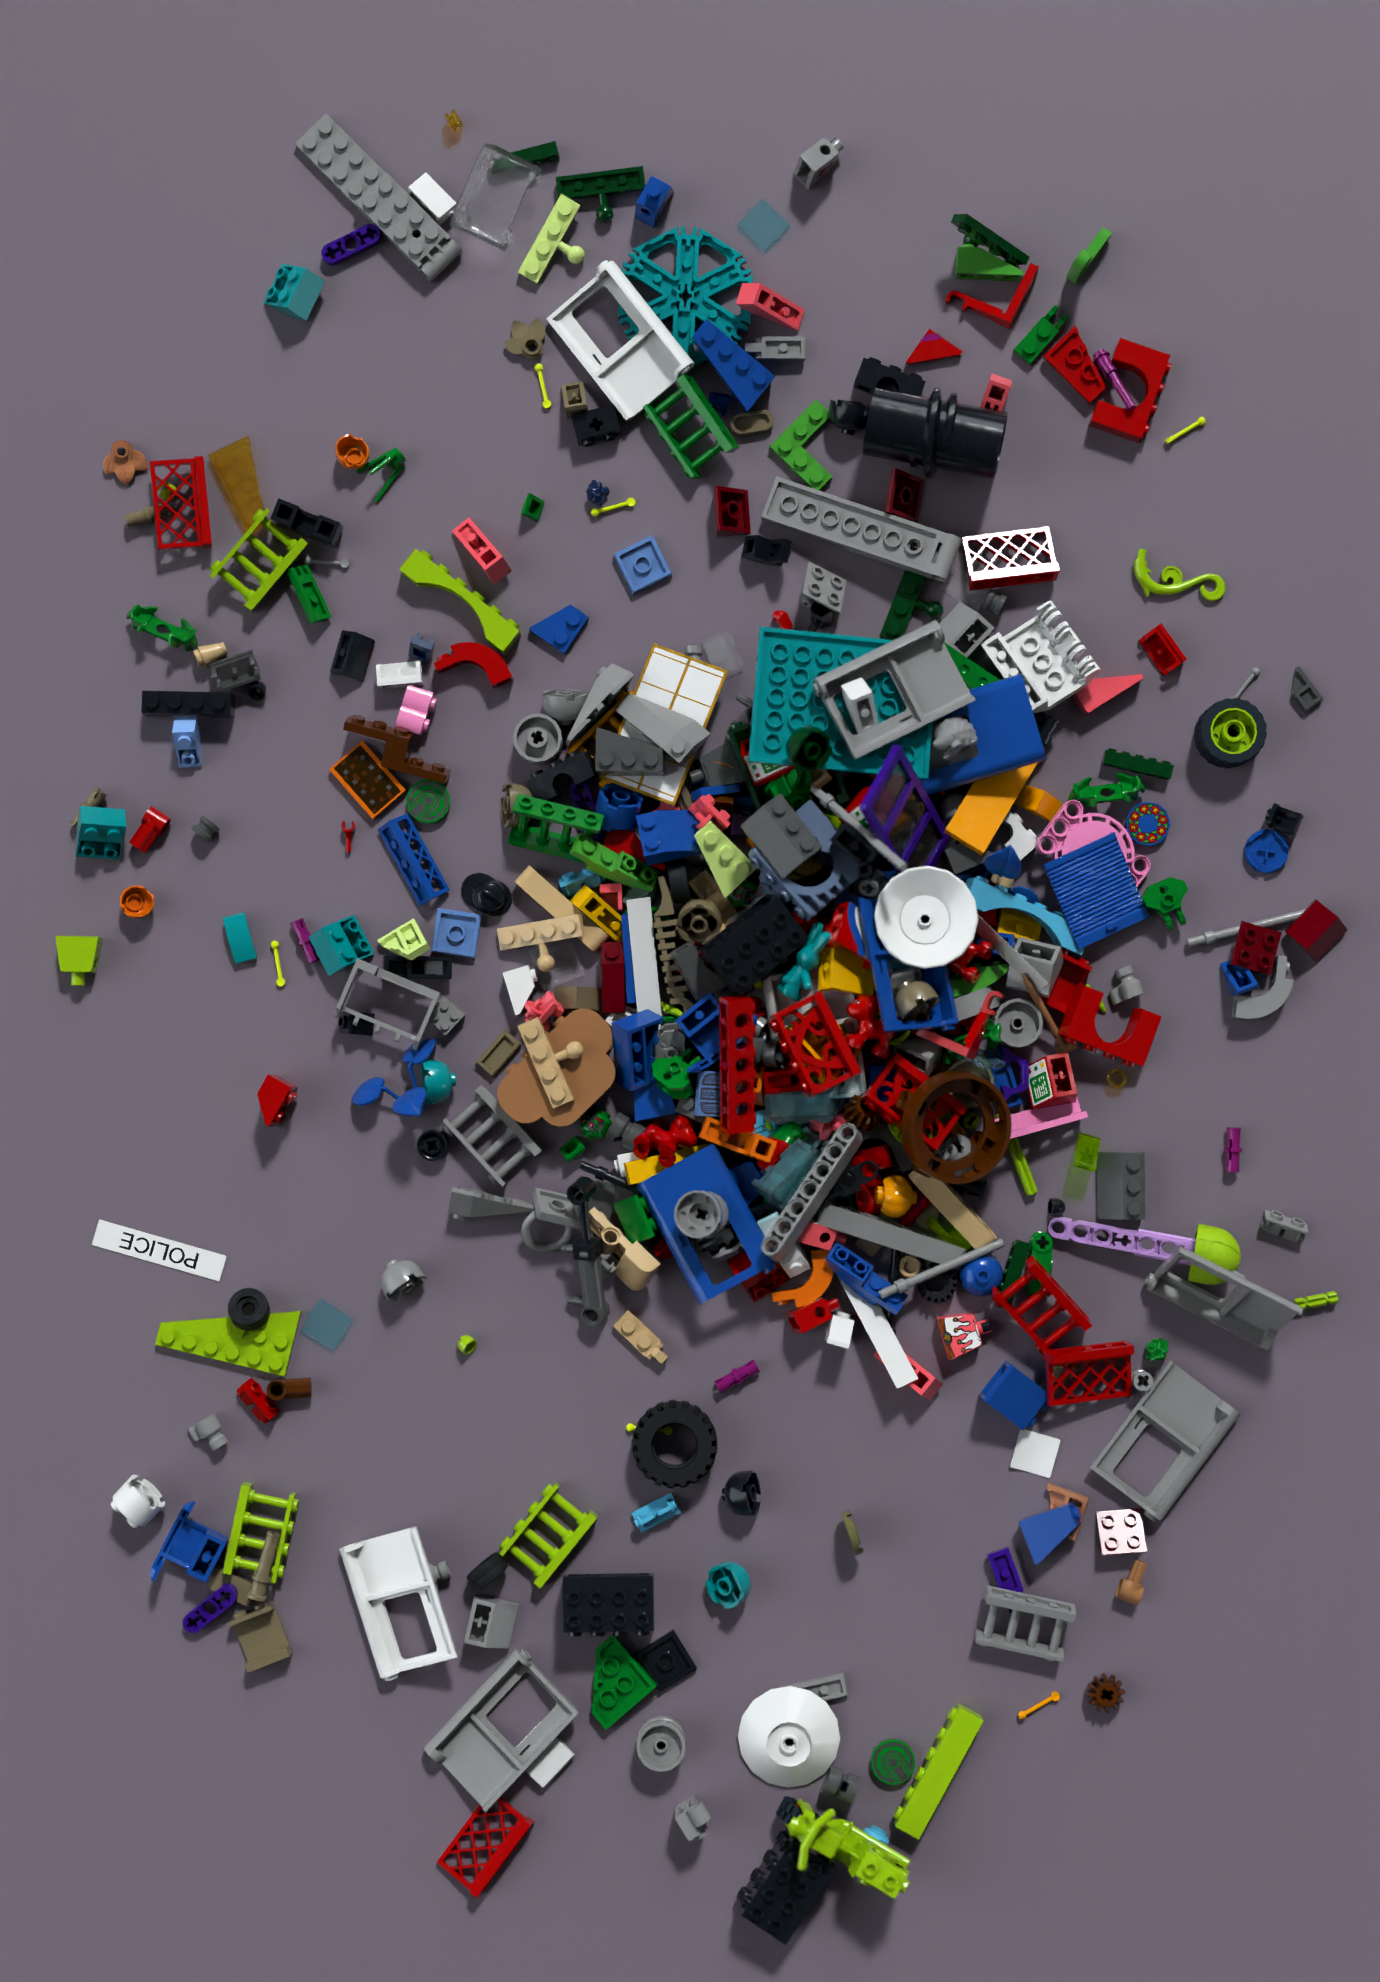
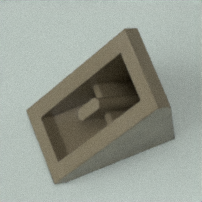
(574, 398)
(578, 997)

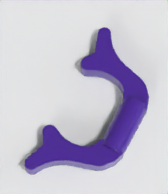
(1024, 1073)

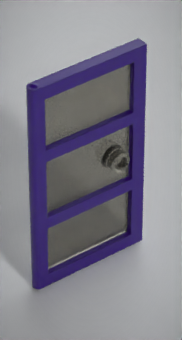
(903, 813)

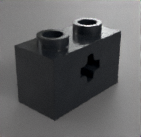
(584, 425)

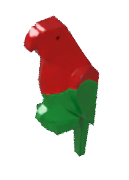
(785, 1136)

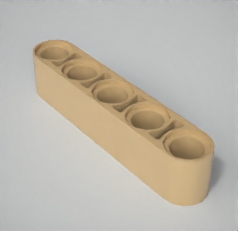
(559, 906)
(954, 1210)

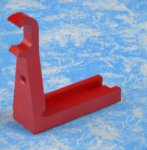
(994, 313)
(975, 1034)

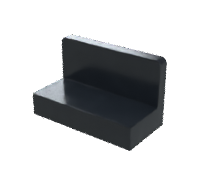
(352, 655)

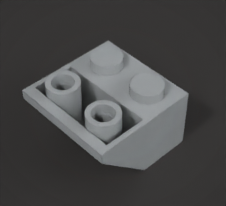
(965, 629)
(1043, 957)
(491, 1622)

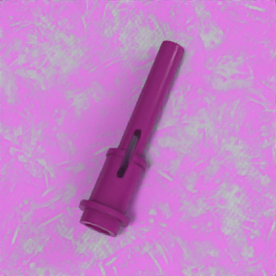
(1102, 358)

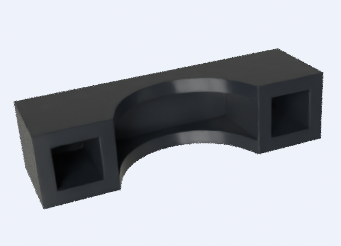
(188, 703)

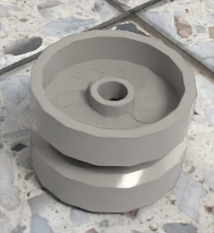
(538, 726)
(1029, 1020)
(669, 1754)

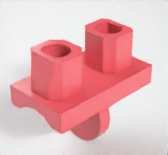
(704, 811)
(543, 1009)
(827, 1129)

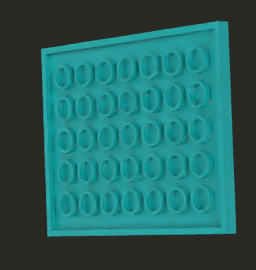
(785, 700)

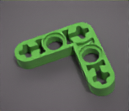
(1087, 256)

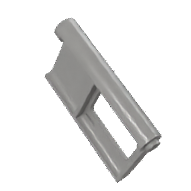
(1245, 1311)
(1187, 1416)
(476, 1749)

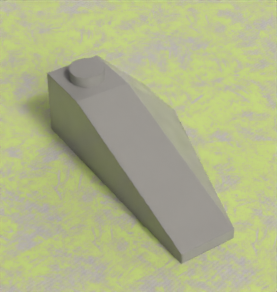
(606, 689)
(475, 1203)

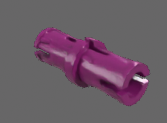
(302, 934)
(1233, 1149)
(737, 1376)

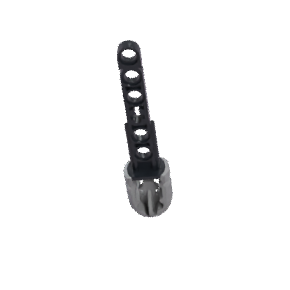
(707, 1247)

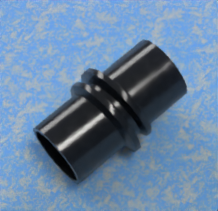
(934, 433)

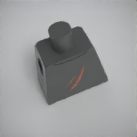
(716, 768)

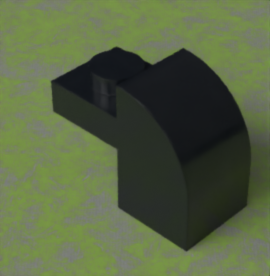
(766, 551)

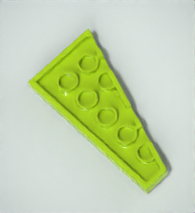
(219, 1339)

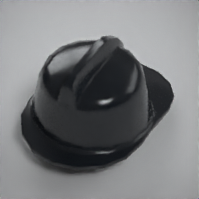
(486, 894)

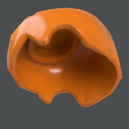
(352, 452)
(136, 902)

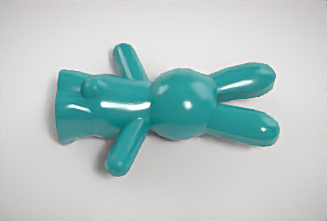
(806, 959)

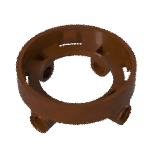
(986, 1146)

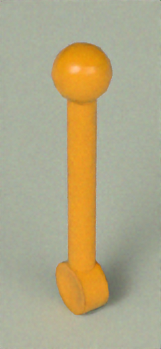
(1054, 1697)

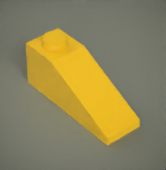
(599, 912)

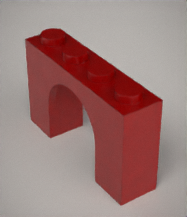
(1150, 367)
(1079, 1027)

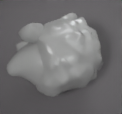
(954, 737)

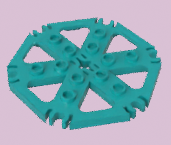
(687, 275)

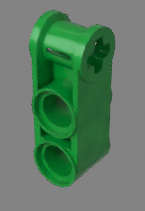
(1043, 1255)

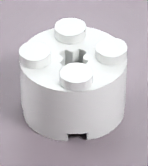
(137, 1501)

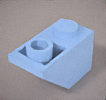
(187, 741)

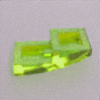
(950, 1235)

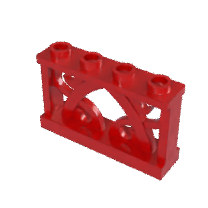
(820, 1013)
(904, 1072)

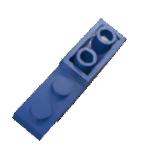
(861, 1279)

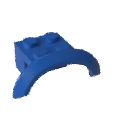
(702, 1028)
(190, 1546)

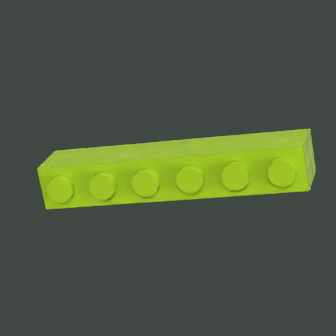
(937, 1771)

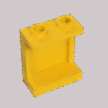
(843, 972)

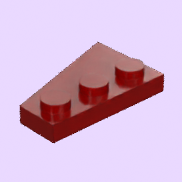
(1075, 366)

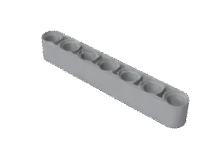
(811, 1203)
(888, 1233)

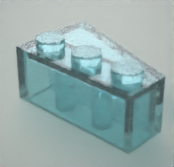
(800, 1108)
(787, 1175)

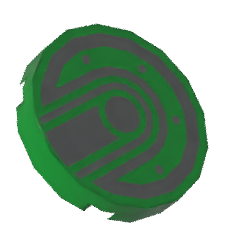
(428, 801)
(893, 1761)

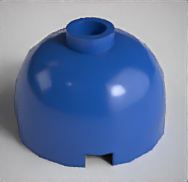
(981, 1275)

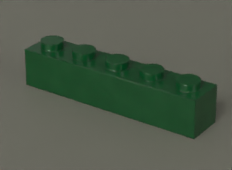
(539, 154)
(1137, 764)
(1015, 1265)

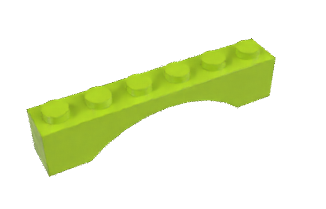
(425, 573)

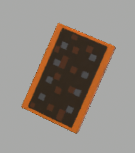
(366, 780)

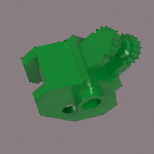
(792, 787)
(1163, 903)
(673, 1074)

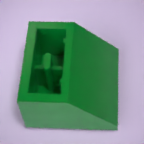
(635, 1218)

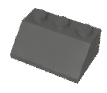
(781, 836)
(1120, 1185)

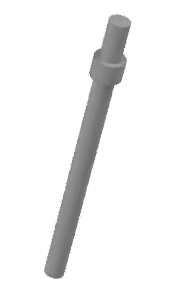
(829, 802)
(1210, 937)
(902, 1285)

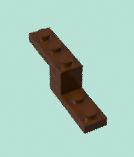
(397, 749)

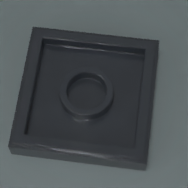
(666, 1660)

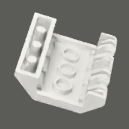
(1044, 658)

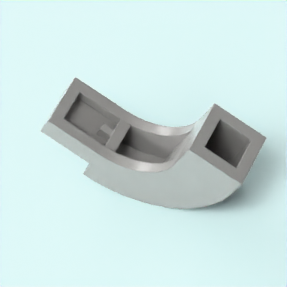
(971, 1003)
(1266, 1003)

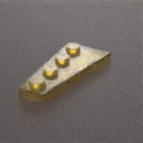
(239, 477)

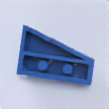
(634, 1047)

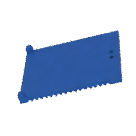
(1095, 890)

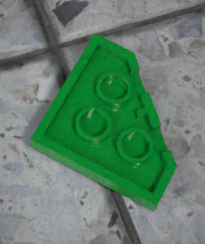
(617, 1682)

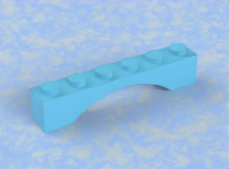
(1055, 924)

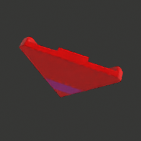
(932, 348)
(916, 1209)

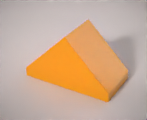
(1038, 802)

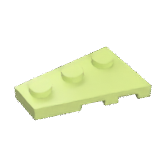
(724, 858)

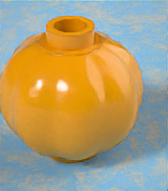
(895, 1196)

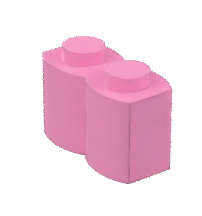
(415, 710)

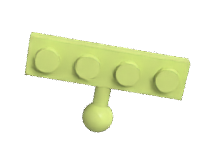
(551, 239)

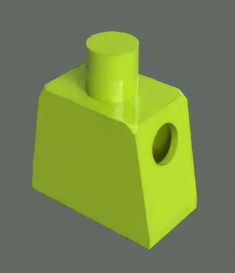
(78, 956)

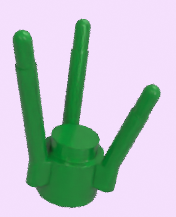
(392, 460)

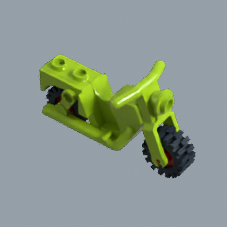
(847, 1844)

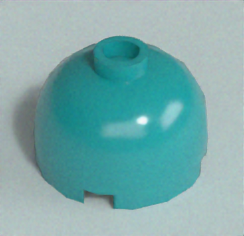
(437, 1081)
(728, 1584)

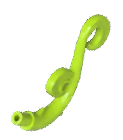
(1177, 586)

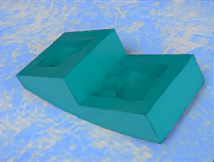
(239, 937)

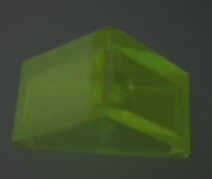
(1085, 1152)

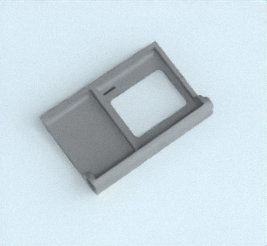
(922, 676)

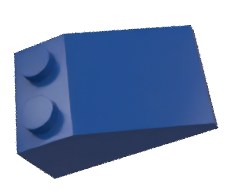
(668, 835)

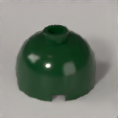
(808, 748)

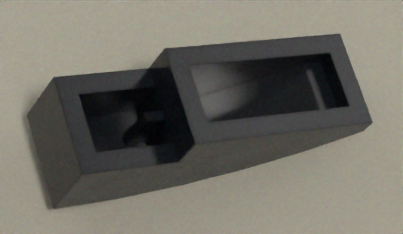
(419, 968)

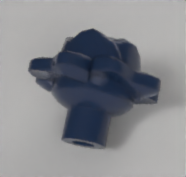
(597, 493)

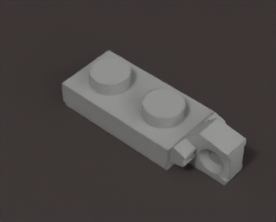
(777, 348)

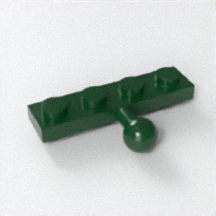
(601, 185)
(978, 234)
(903, 606)

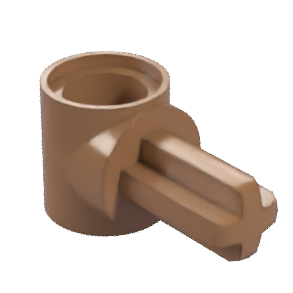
(1129, 1588)

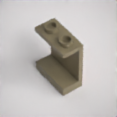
(261, 1635)

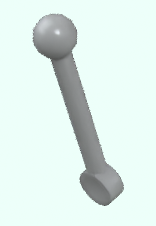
(344, 563)
(1255, 672)

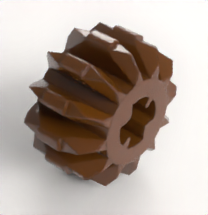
(860, 1114)
(1100, 1699)

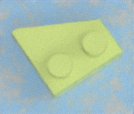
(405, 941)

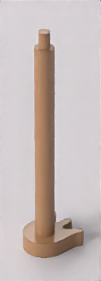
(1061, 1046)

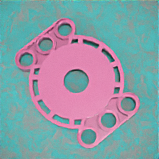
(1079, 834)

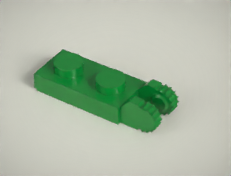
(1039, 336)

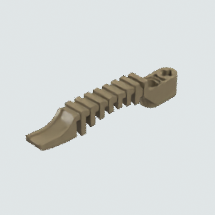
(666, 908)

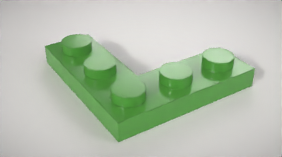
(790, 442)

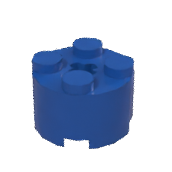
(618, 807)

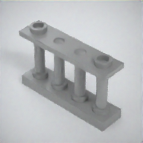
(513, 1131)
(1020, 1603)

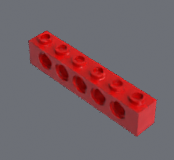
(729, 1009)

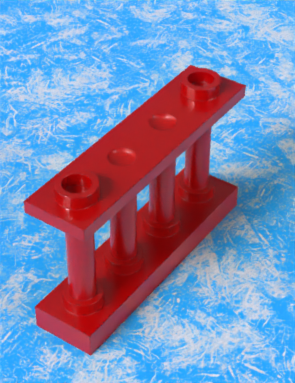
(1048, 1287)

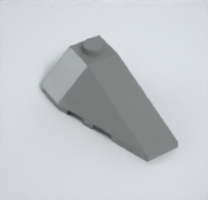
(665, 728)

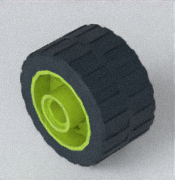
(1247, 729)

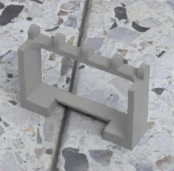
(393, 978)

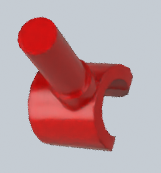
(348, 835)

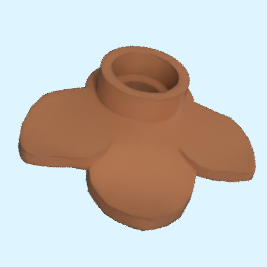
(124, 465)

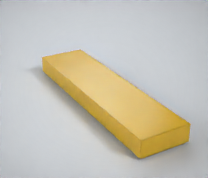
(640, 1170)

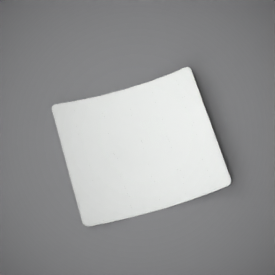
(1035, 1453)

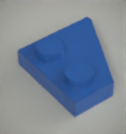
(561, 627)

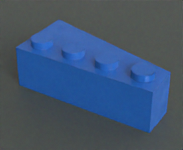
(733, 365)

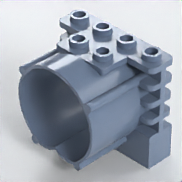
(839, 868)

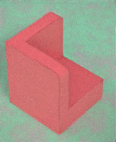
(612, 895)

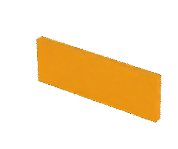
(986, 808)

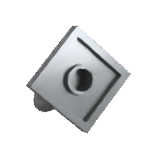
(555, 1209)

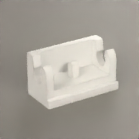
(432, 198)
(399, 675)

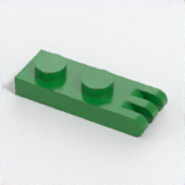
(309, 594)

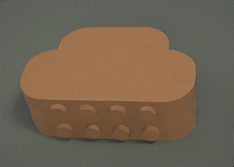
(588, 1077)

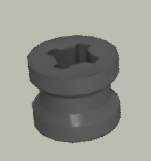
(994, 602)
(205, 828)

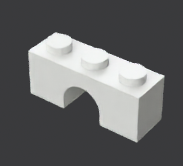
(1020, 839)

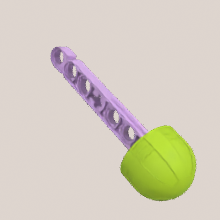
(1209, 1242)

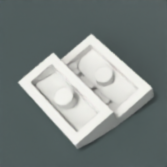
(549, 1762)

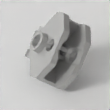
(670, 1042)

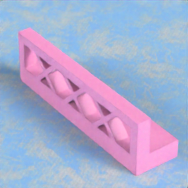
(1044, 1118)

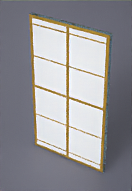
(683, 687)

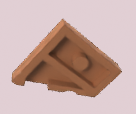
(1061, 1496)

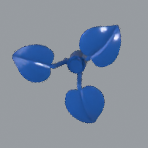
(1006, 864)
(412, 1101)

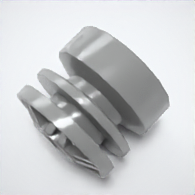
(690, 1208)

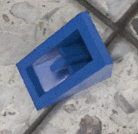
(1238, 978)

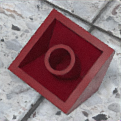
(904, 495)
(731, 511)
(1316, 930)

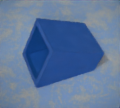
(1014, 1395)

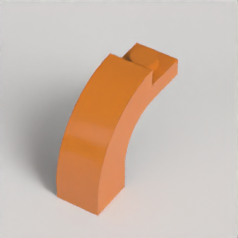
(747, 1144)
(815, 1285)

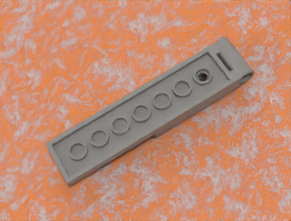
(379, 197)
(862, 529)

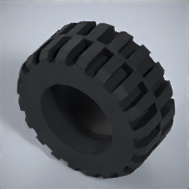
(653, 1466)

